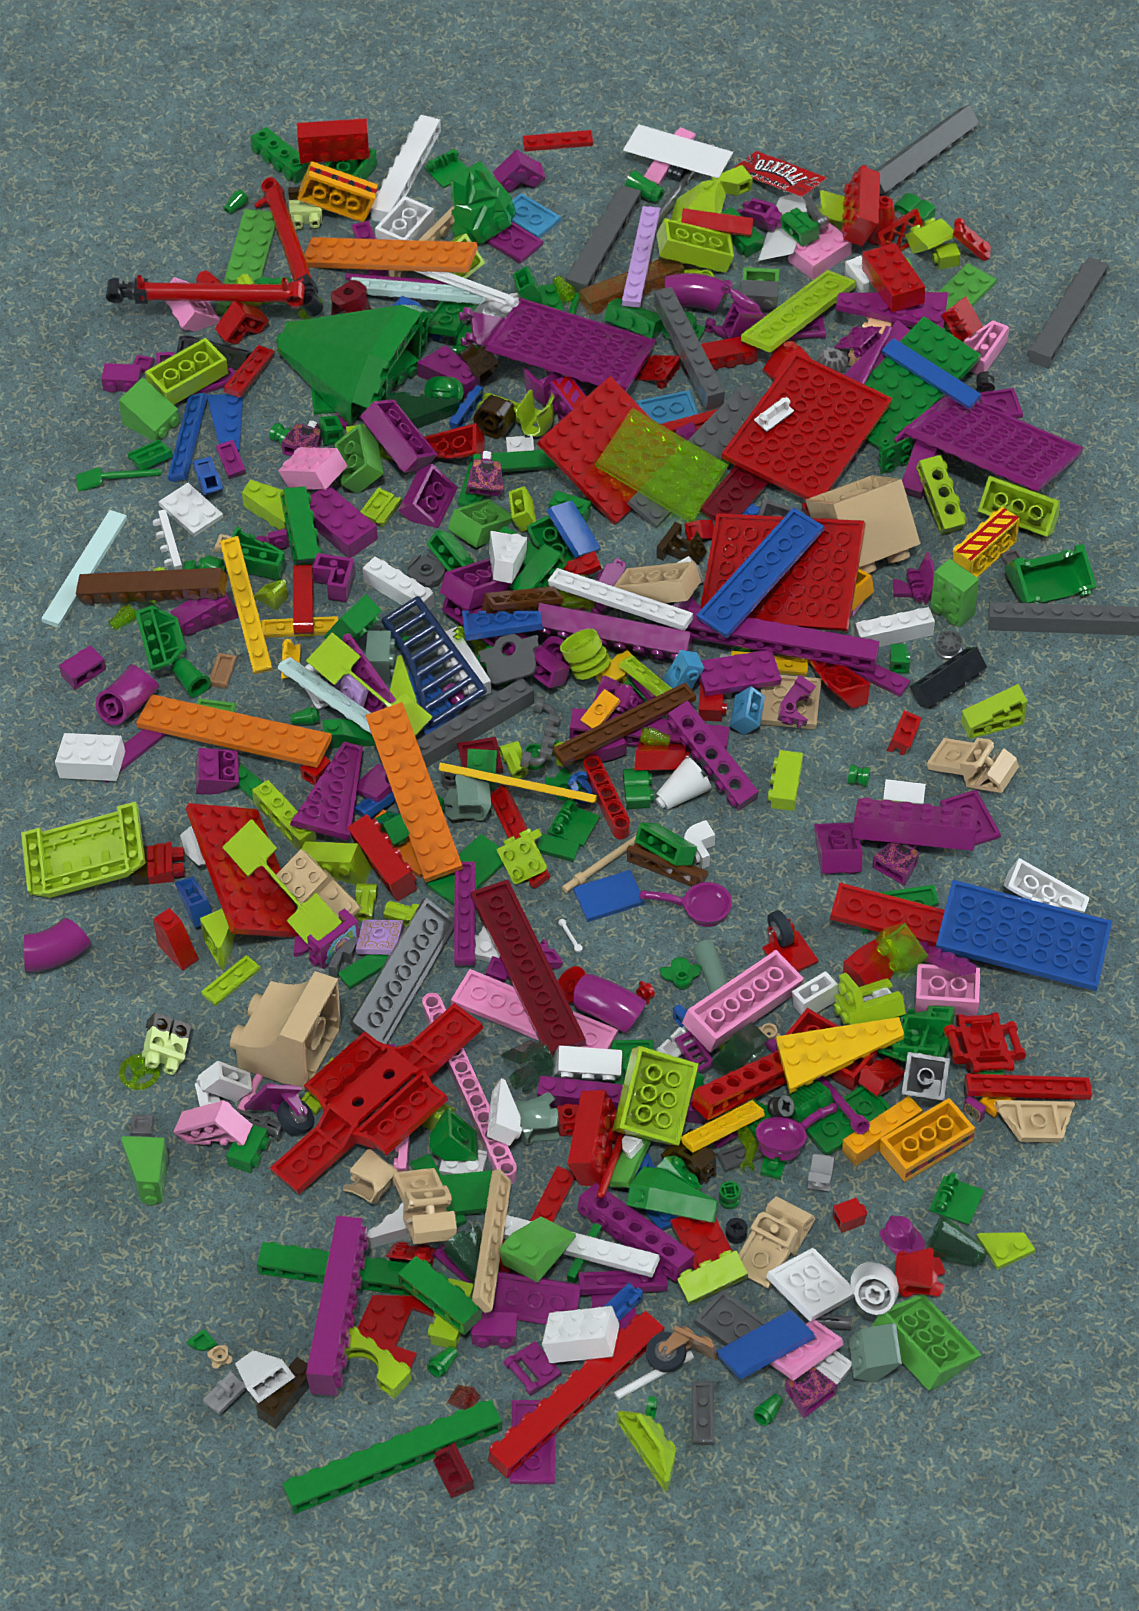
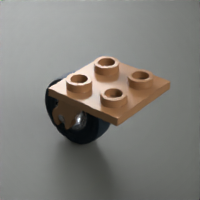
(668, 1350)

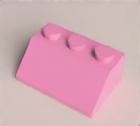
(193, 314)

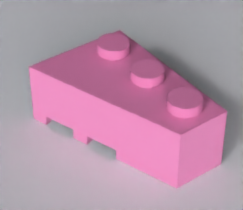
(989, 343)
(213, 1123)

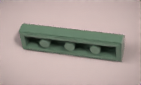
(710, 965)

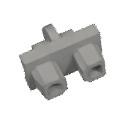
(224, 1393)

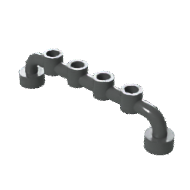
(548, 738)

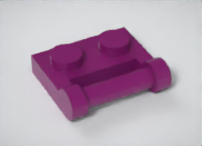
(816, 325)
(538, 1364)

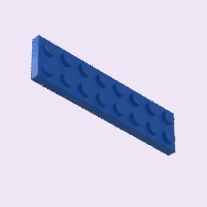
(760, 572)

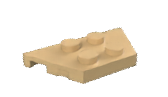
(1036, 1119)

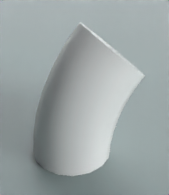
(874, 1287)

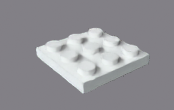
(811, 1284)

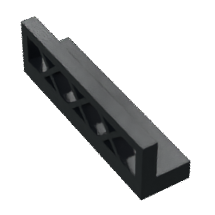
(234, 355)

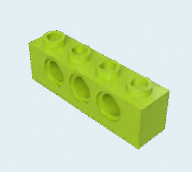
(945, 522)
(281, 813)

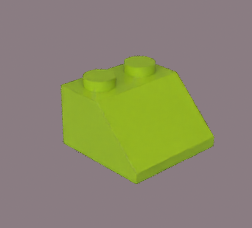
(929, 235)
(217, 937)

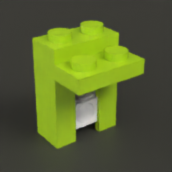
(866, 1002)

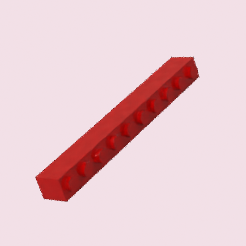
(572, 1396)

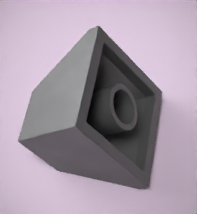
(925, 1077)

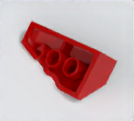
(781, 357)
(458, 442)
(843, 683)
(867, 965)

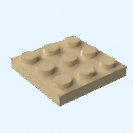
(775, 695)

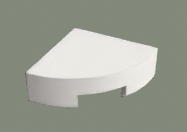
(631, 1145)

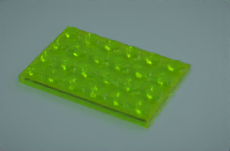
(661, 465)

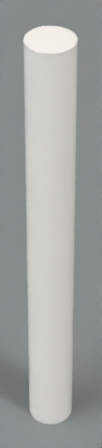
(633, 1386)

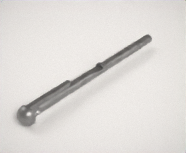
(669, 202)
(813, 210)

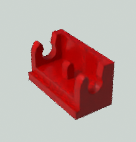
(904, 732)

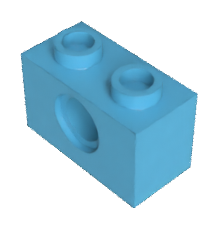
(685, 668)
(747, 710)

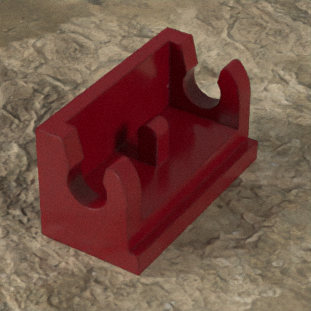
(453, 1471)

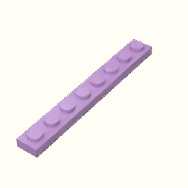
(641, 257)

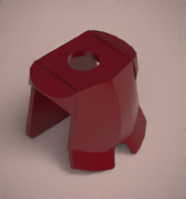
(350, 298)

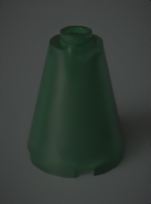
(954, 1244)
(464, 1251)

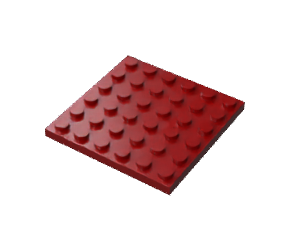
(582, 438)

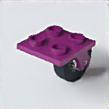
(291, 1111)

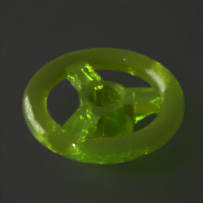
(137, 1062)

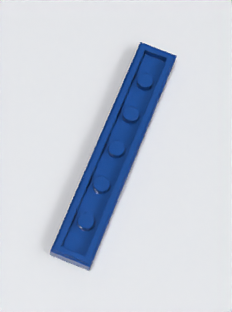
(931, 373)
(187, 437)

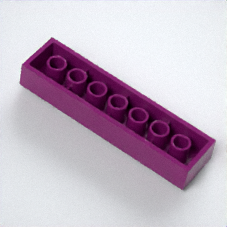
(616, 632)
(336, 1306)

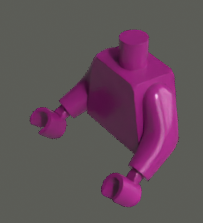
(741, 316)

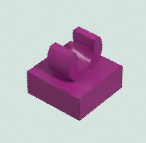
(686, 431)

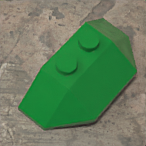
(160, 636)

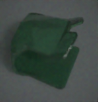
(536, 1067)

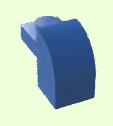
(207, 476)

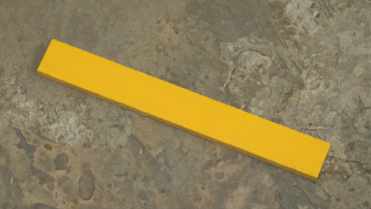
(246, 605)
(518, 782)

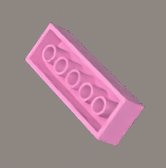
(742, 1000)

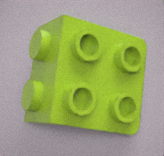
(522, 856)

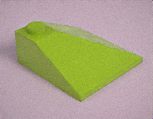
(705, 196)

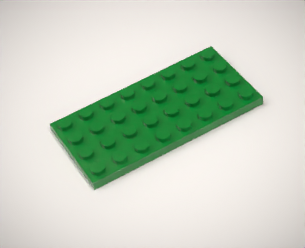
(910, 393)

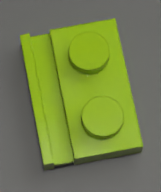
(381, 506)

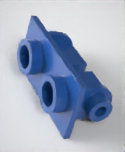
(625, 1300)

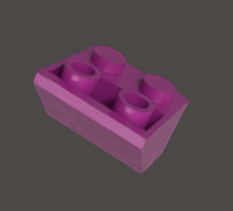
(216, 770)

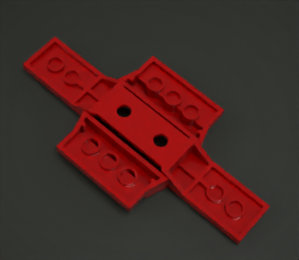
(360, 1075)

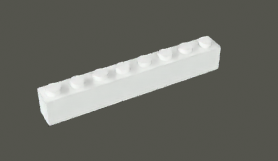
(406, 166)

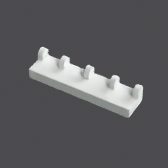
(171, 545)

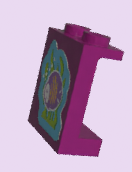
(323, 950)

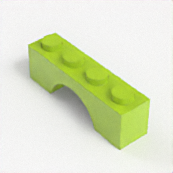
(392, 1375)

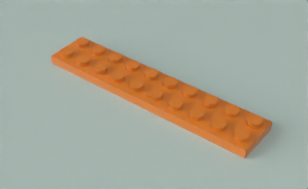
(390, 254)
(234, 730)
(414, 792)

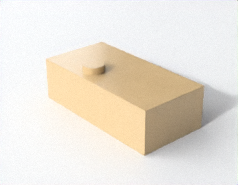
(661, 582)

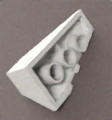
(1043, 888)

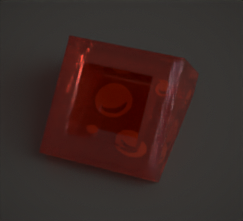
(464, 1397)

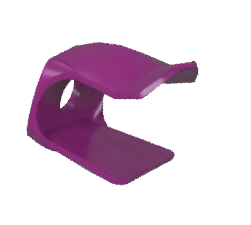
(539, 387)

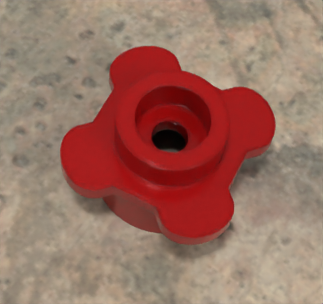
(645, 991)

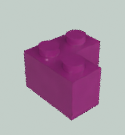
(519, 169)
(335, 572)

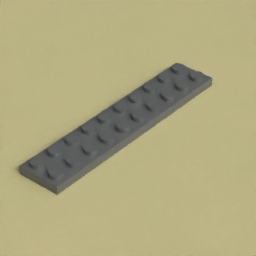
(712, 438)

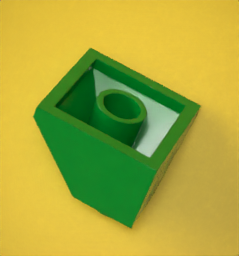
(453, 1138)

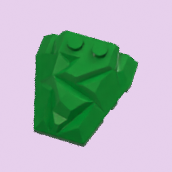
(480, 204)
(923, 1033)

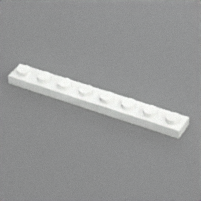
(621, 599)
(599, 1251)

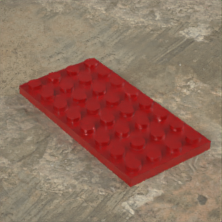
(249, 903)

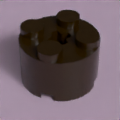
(495, 416)

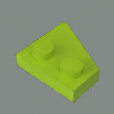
(1005, 1247)

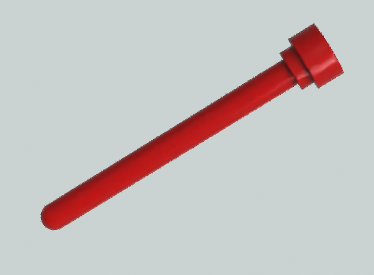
(610, 1166)

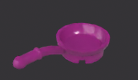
(704, 902)
(784, 1136)

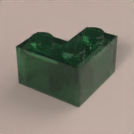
(741, 1048)

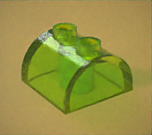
(900, 947)

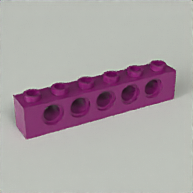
(687, 715)
(635, 1231)

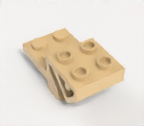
(974, 763)
(305, 878)
(425, 1205)
(774, 1238)

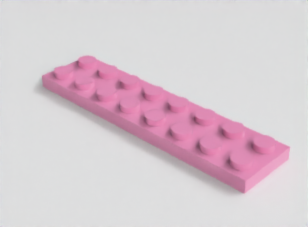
(502, 1005)

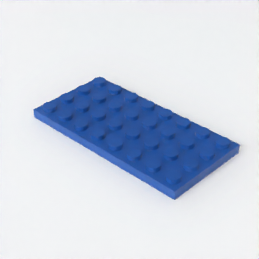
(1024, 935)

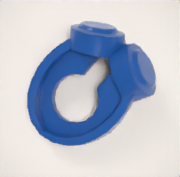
(581, 778)

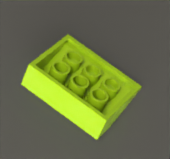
(655, 1096)

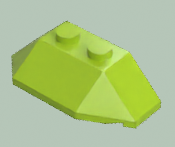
(650, 1444)

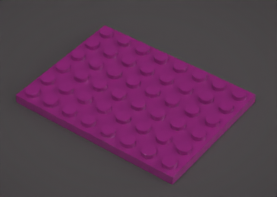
(570, 344)
(995, 442)

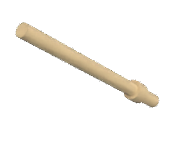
(580, 877)

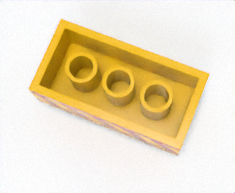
(987, 542)

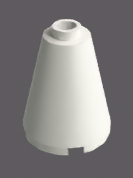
(682, 785)

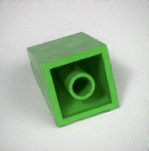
(148, 411)
(148, 1166)

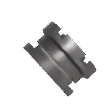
(948, 644)

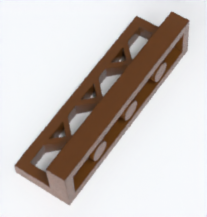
(520, 599)
(685, 874)

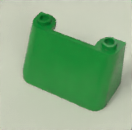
(1052, 576)

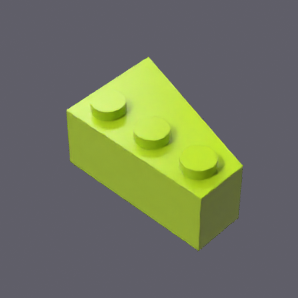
(264, 502)
(995, 713)
(342, 860)

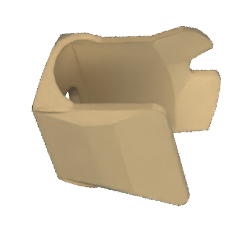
(371, 1177)

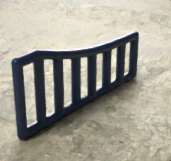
(417, 674)

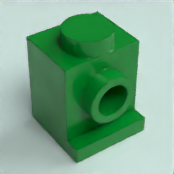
(330, 429)
(899, 659)

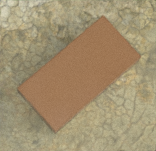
(222, 670)

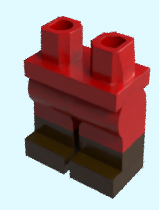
(160, 864)

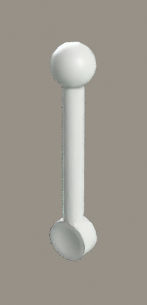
(577, 947)

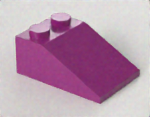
(838, 848)

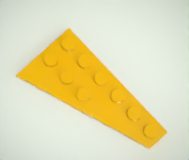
(825, 1051)

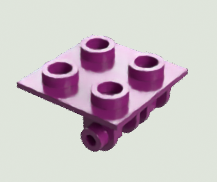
(860, 339)
(922, 579)

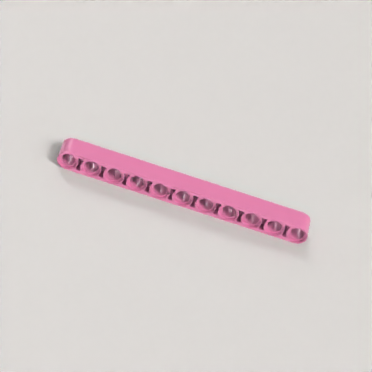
(472, 1096)

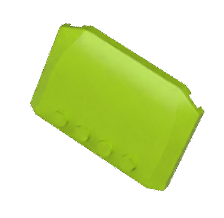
(83, 852)

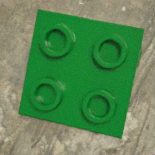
(445, 167)
(894, 454)
(573, 823)
(956, 1199)

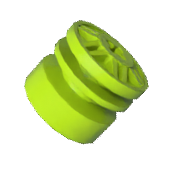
(585, 654)

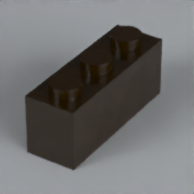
(278, 1404)

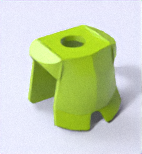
(832, 207)
(529, 415)

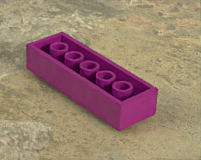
(915, 824)

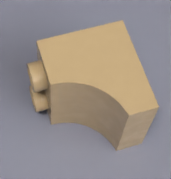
(884, 509)
(289, 1030)

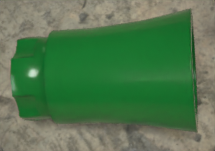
(647, 187)
(190, 677)

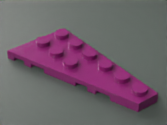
(874, 307)
(367, 673)
(333, 797)

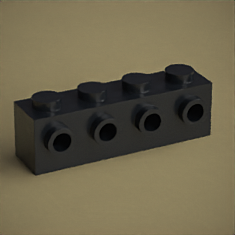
(948, 677)

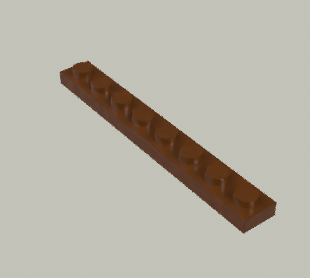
(623, 724)

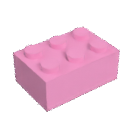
(822, 253)
(312, 468)
(945, 988)

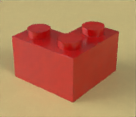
(239, 320)

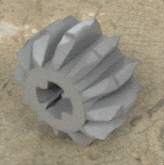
(833, 358)

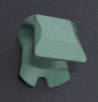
(469, 799)
(538, 1119)

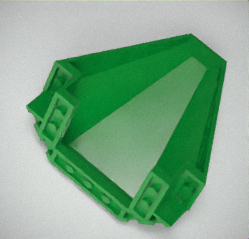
(353, 352)

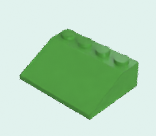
(928, 1341)

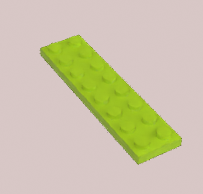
(798, 311)

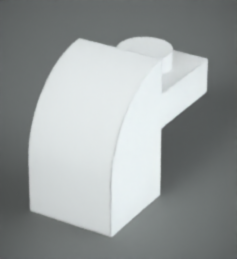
(703, 838)

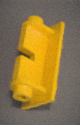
(290, 650)

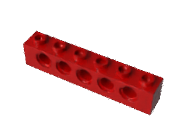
(739, 1086)

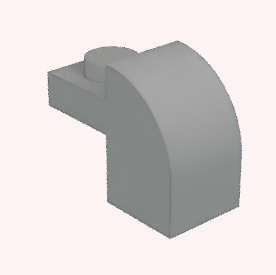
(821, 1172)

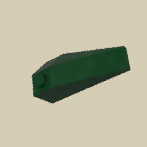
(424, 410)

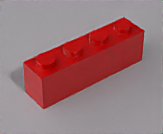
(729, 353)

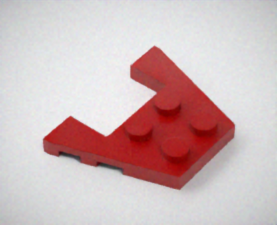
(386, 1320)

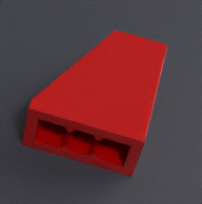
(659, 756)
(174, 939)

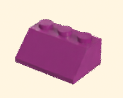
(428, 497)

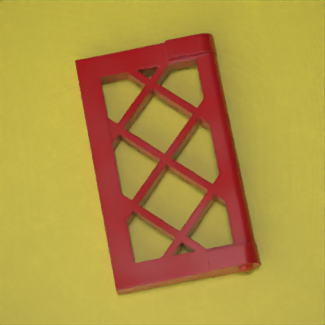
(904, 219)

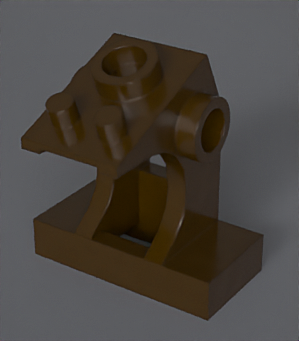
(479, 361)
(673, 542)
(700, 1163)

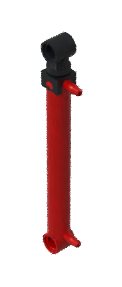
(275, 198)
(143, 291)

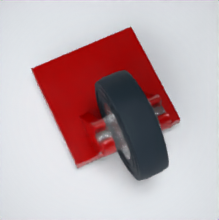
(788, 942)

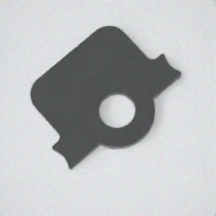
(512, 667)

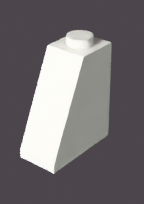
(263, 1374)

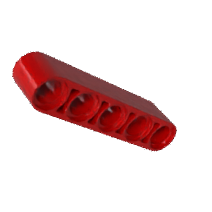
(303, 599)
(607, 797)

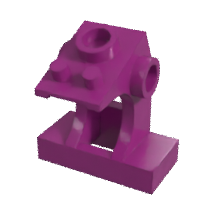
(624, 692)
(787, 712)

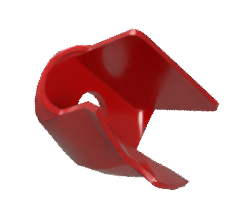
(919, 1272)

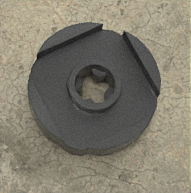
(427, 562)

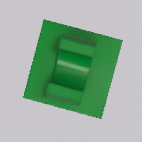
(773, 1168)

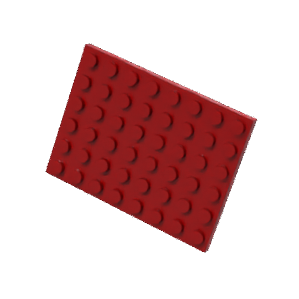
(817, 439)
(813, 591)

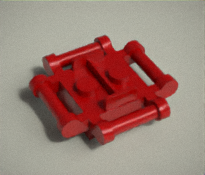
(984, 1043)

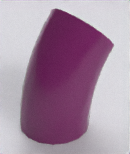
(696, 290)
(125, 695)
(54, 946)
(608, 1001)

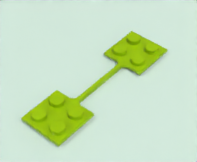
(336, 659)
(251, 850)

